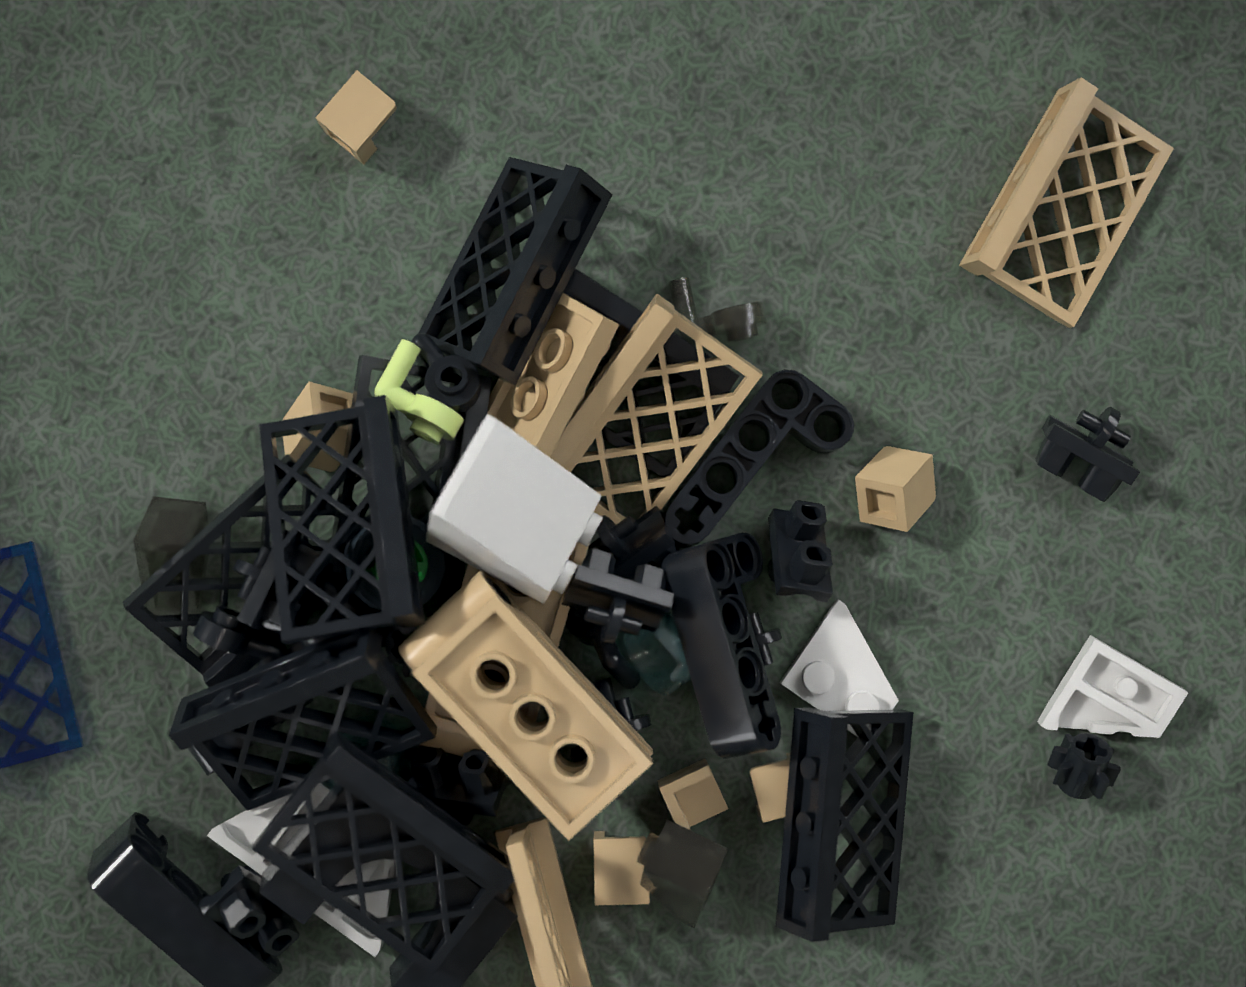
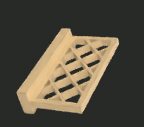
(1039, 170)
(616, 382)
(544, 906)

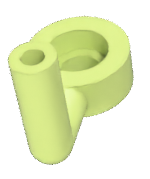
(429, 417)

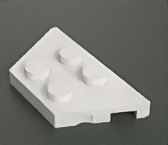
(243, 829)

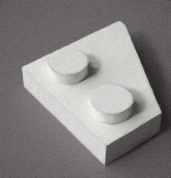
(839, 668)
(1112, 695)

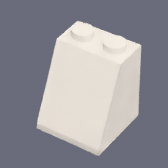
(514, 513)

